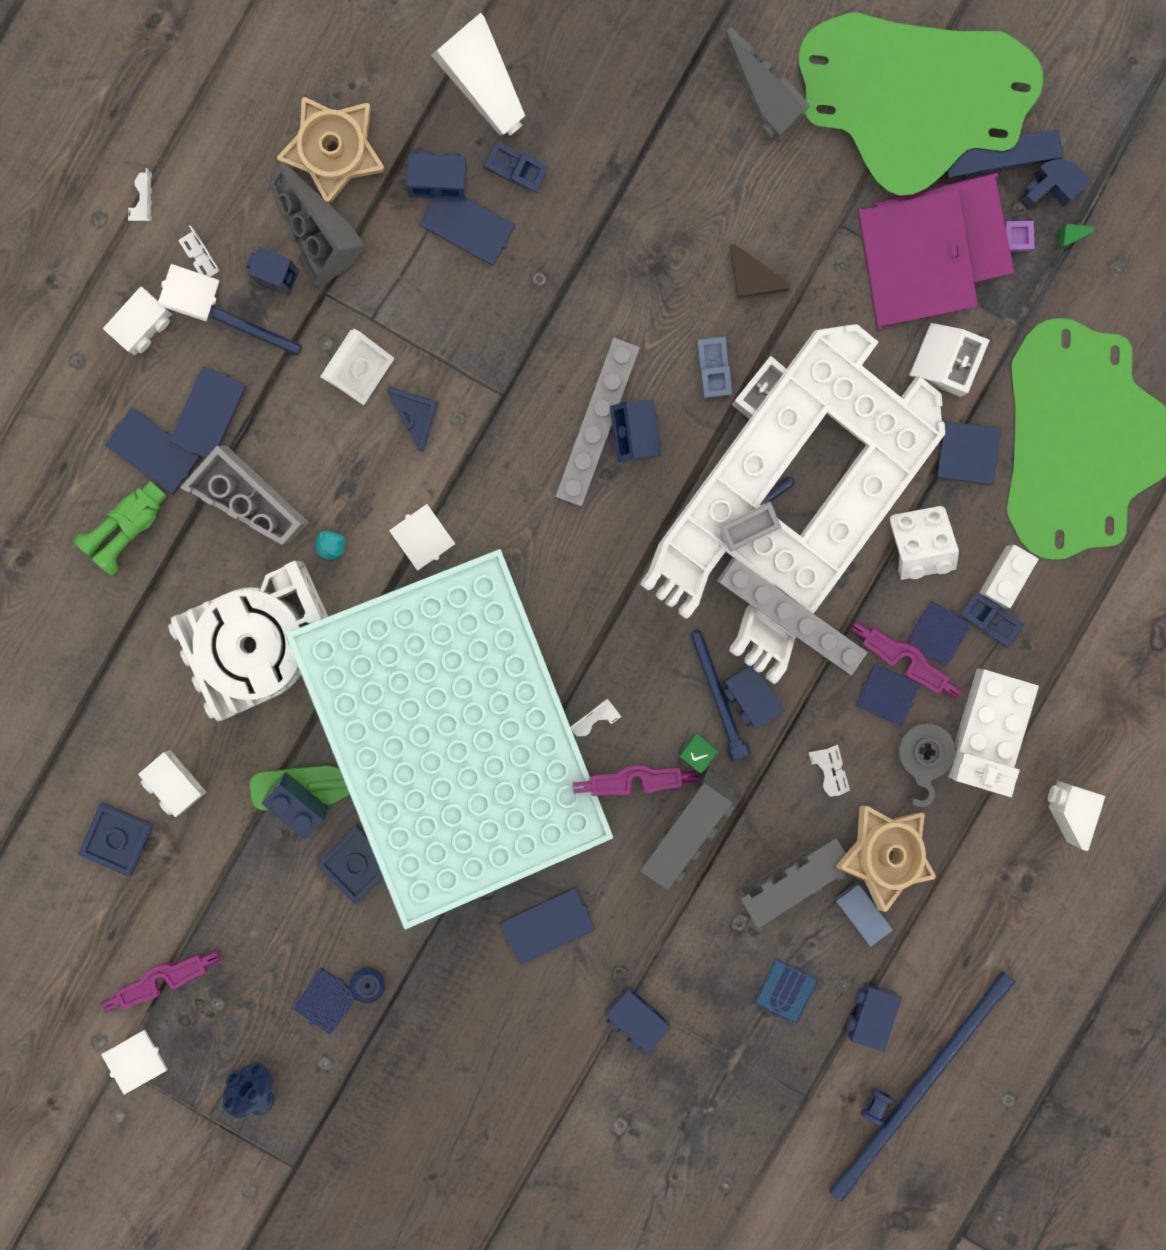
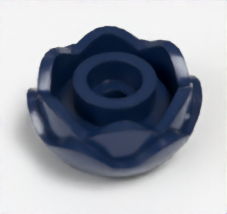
(358, 982)

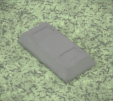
(750, 526)

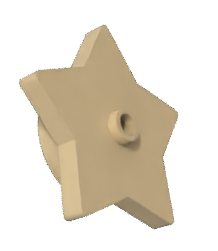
(327, 127)
(888, 855)

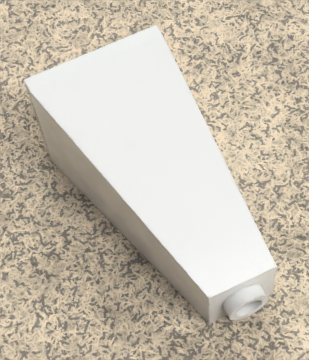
(479, 72)

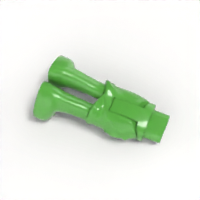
(133, 515)

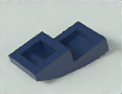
(515, 166)
(992, 620)

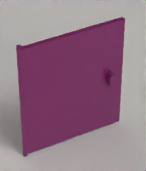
(983, 225)
(915, 259)

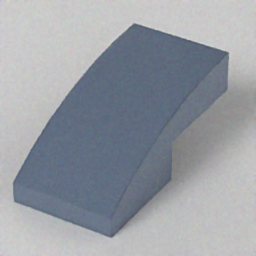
(714, 366)
(863, 914)

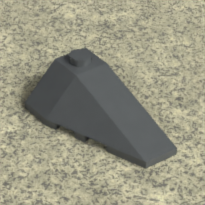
(774, 101)
(322, 234)

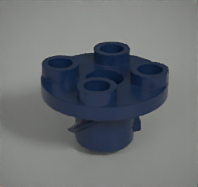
(249, 1091)

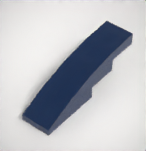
(1029, 149)

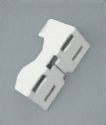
(142, 211)
(196, 251)
(601, 712)
(822, 758)

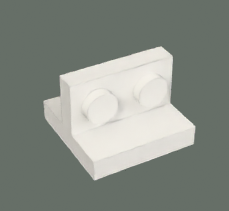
(357, 366)

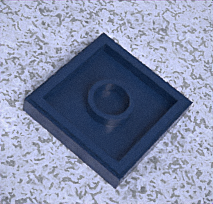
(968, 453)
(115, 839)
(352, 865)

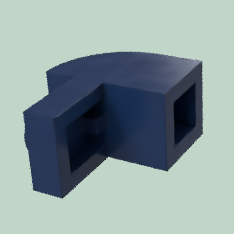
(1058, 177)

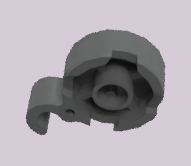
(925, 769)

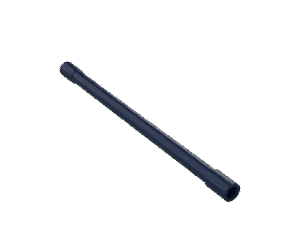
(850, 1177)

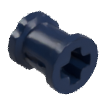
(877, 1106)

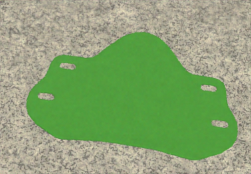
(917, 93)
(1080, 439)

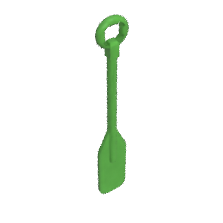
(322, 781)

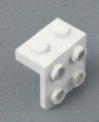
(924, 542)

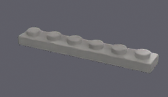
(597, 422)
(792, 616)

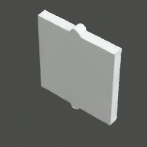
(188, 292)
(422, 537)
(134, 1062)

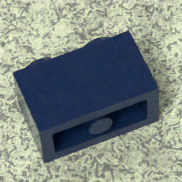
(436, 175)
(272, 270)
(635, 430)
(753, 696)
(295, 805)
(873, 1016)
(637, 1020)

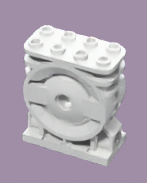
(197, 626)

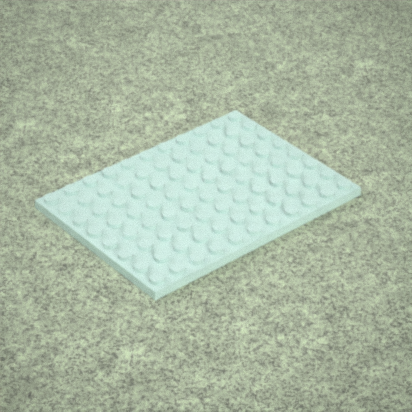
(449, 737)

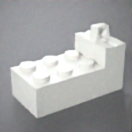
(992, 732)

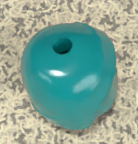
(329, 545)

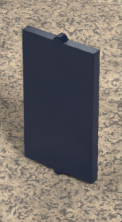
(469, 227)
(207, 413)
(150, 452)
(547, 925)

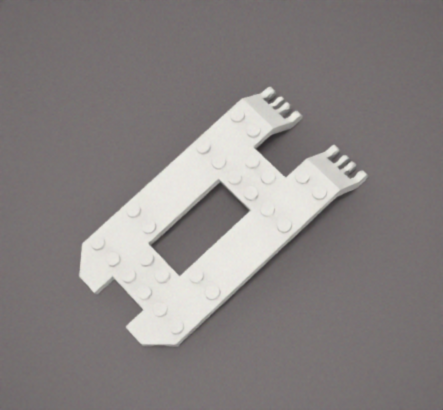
(898, 440)

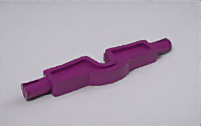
(893, 651)
(620, 783)
(174, 974)

